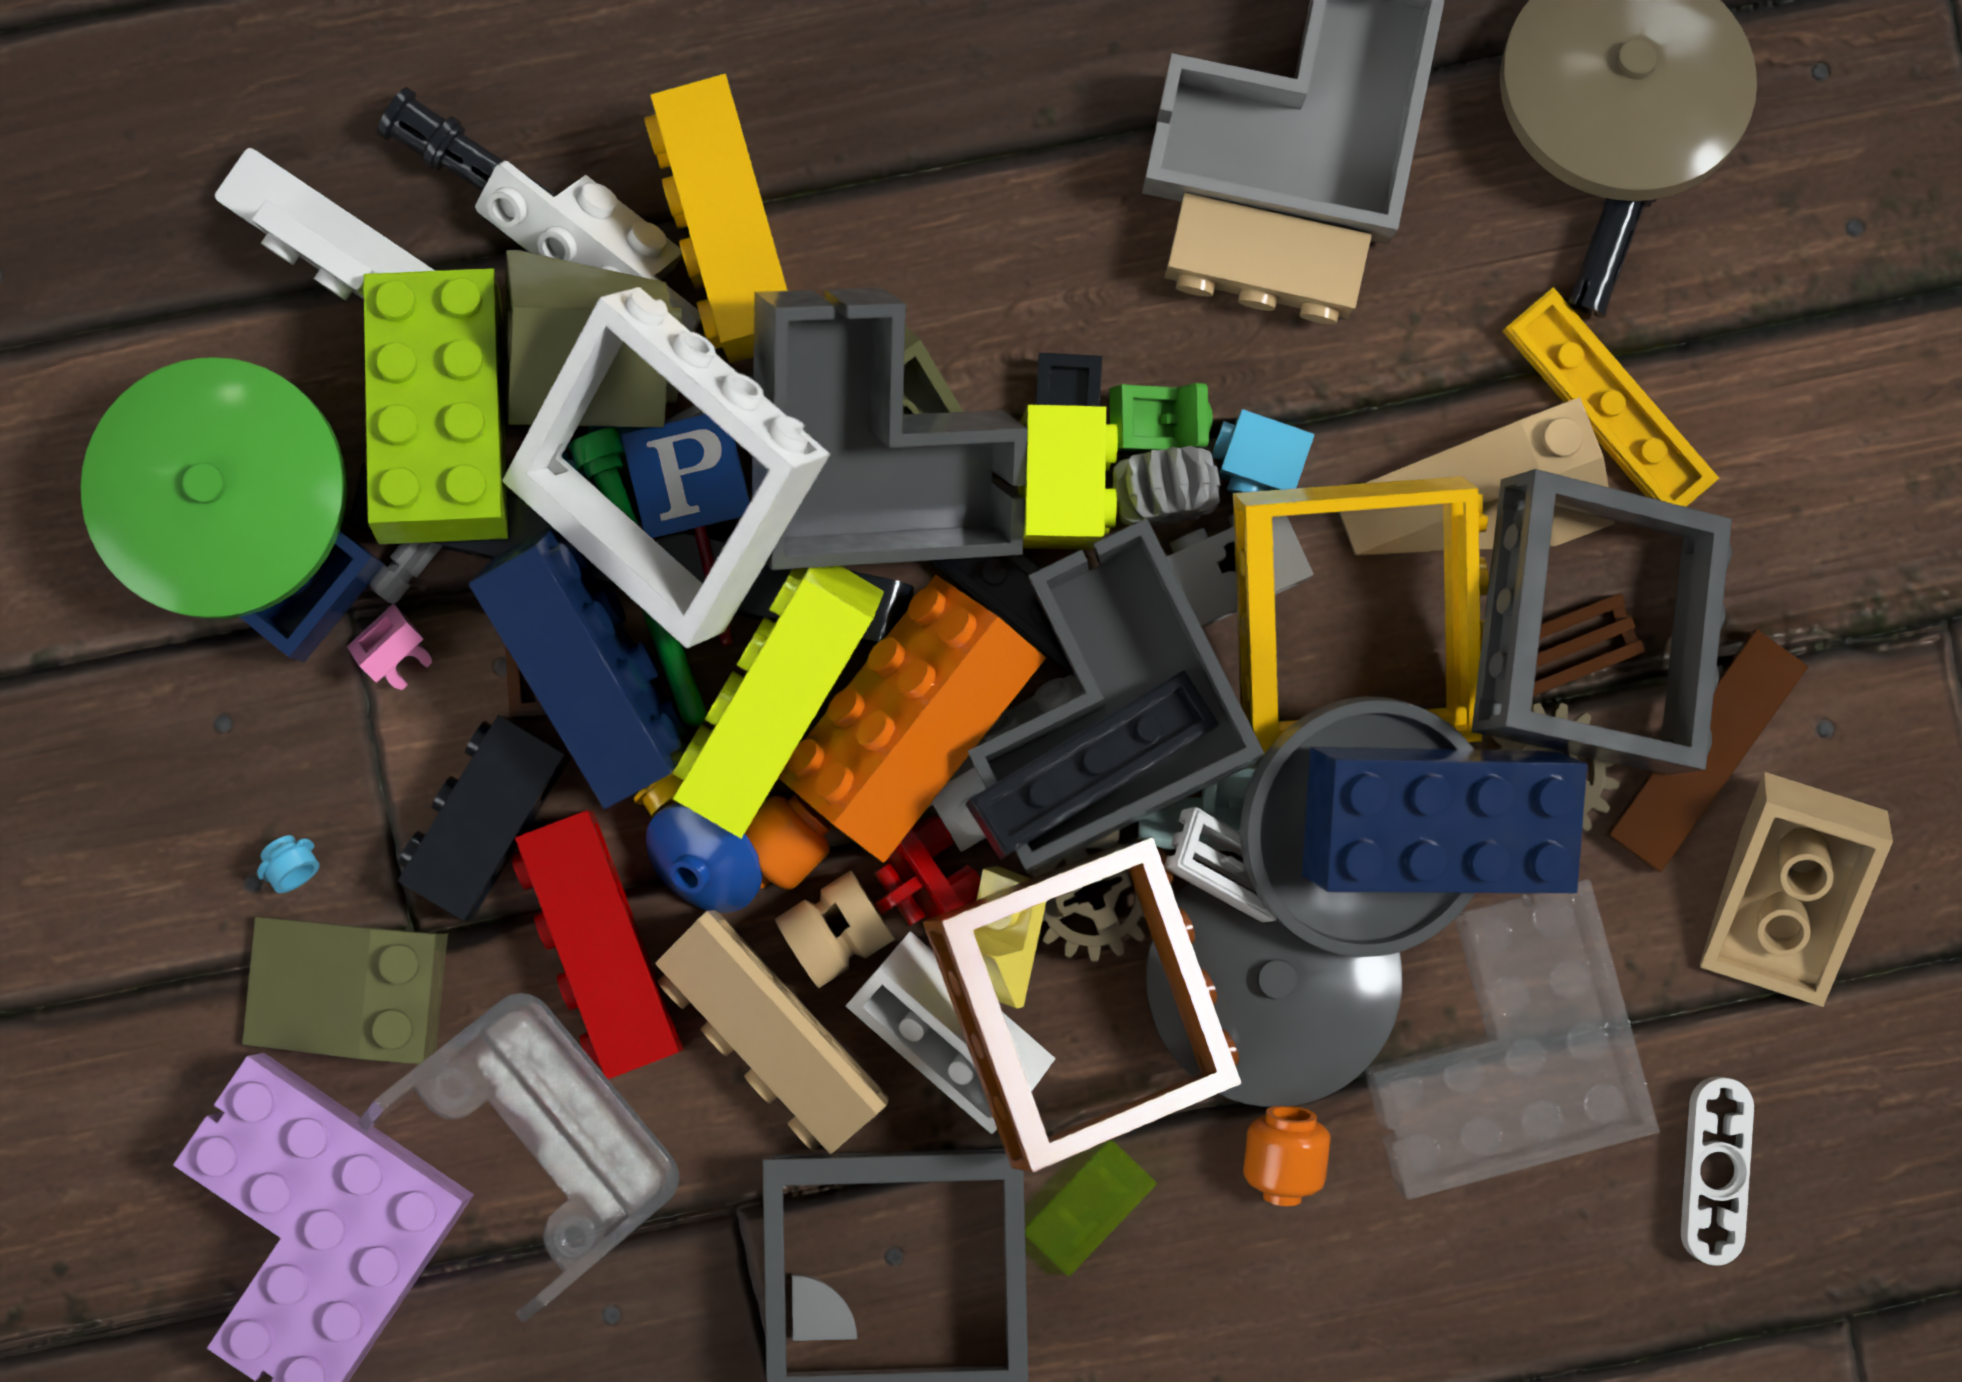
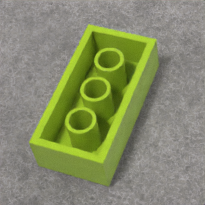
(435, 406)

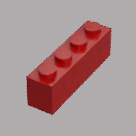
(597, 943)

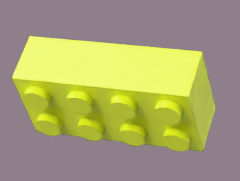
(770, 708)

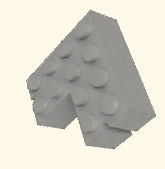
(1312, 145)

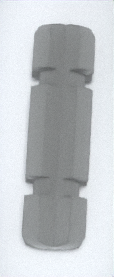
(408, 561)

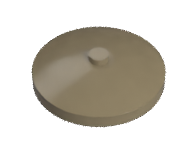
(1628, 92)

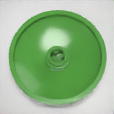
(213, 488)

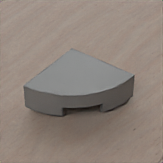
(819, 1311)

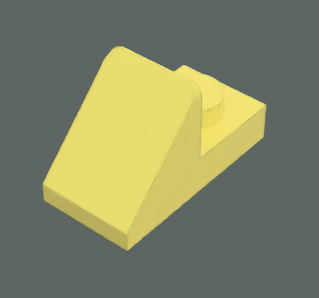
(1009, 943)

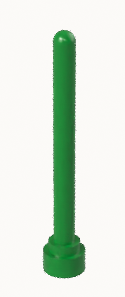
(601, 461)

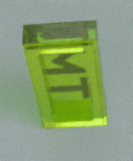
(1089, 1207)

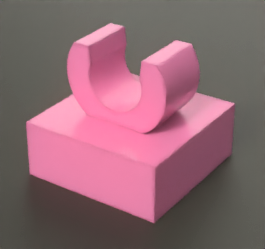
(386, 644)

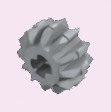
(1166, 486)

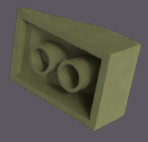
(345, 990)

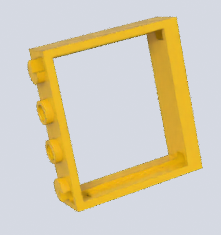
(1464, 582)

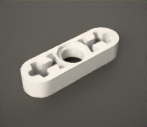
(1737, 1189)

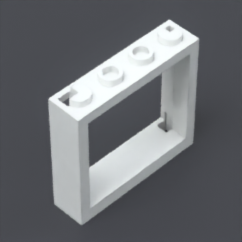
(607, 535)

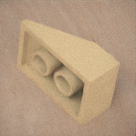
(1796, 888)

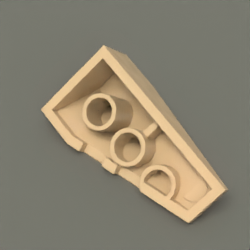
(1549, 441)

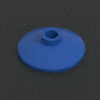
(702, 860)

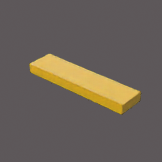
(1617, 407)

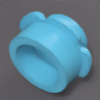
(288, 863)

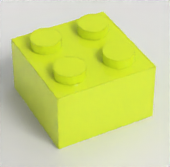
(1066, 477)

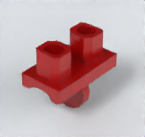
(916, 881)

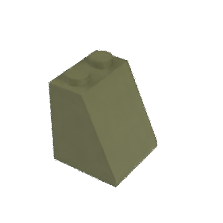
(543, 318)

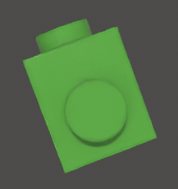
(1160, 416)

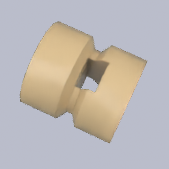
(814, 940)

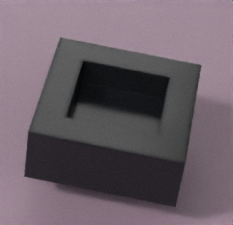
(1068, 379)

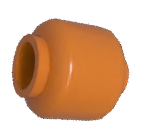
(788, 840)
(1286, 1154)

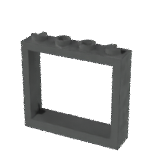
(1516, 610)
(896, 1167)

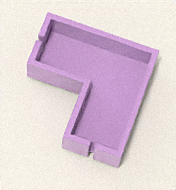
(350, 1217)

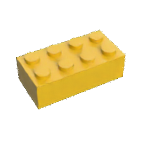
(721, 206)

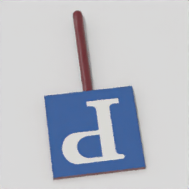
(686, 481)

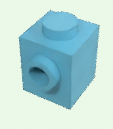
(1260, 453)

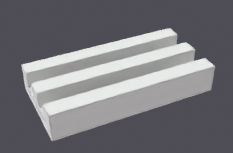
(1189, 846)

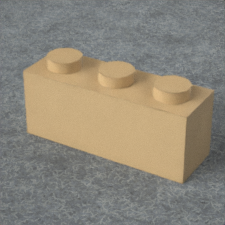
(1267, 258)

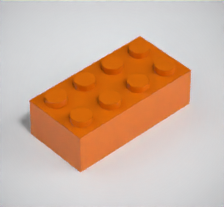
(910, 717)

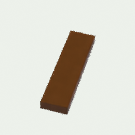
(1742, 706)

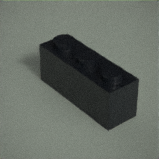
(481, 817)

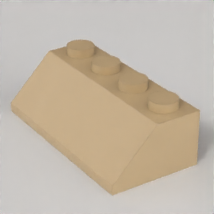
(771, 1032)

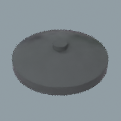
(1275, 831)
(1294, 1010)

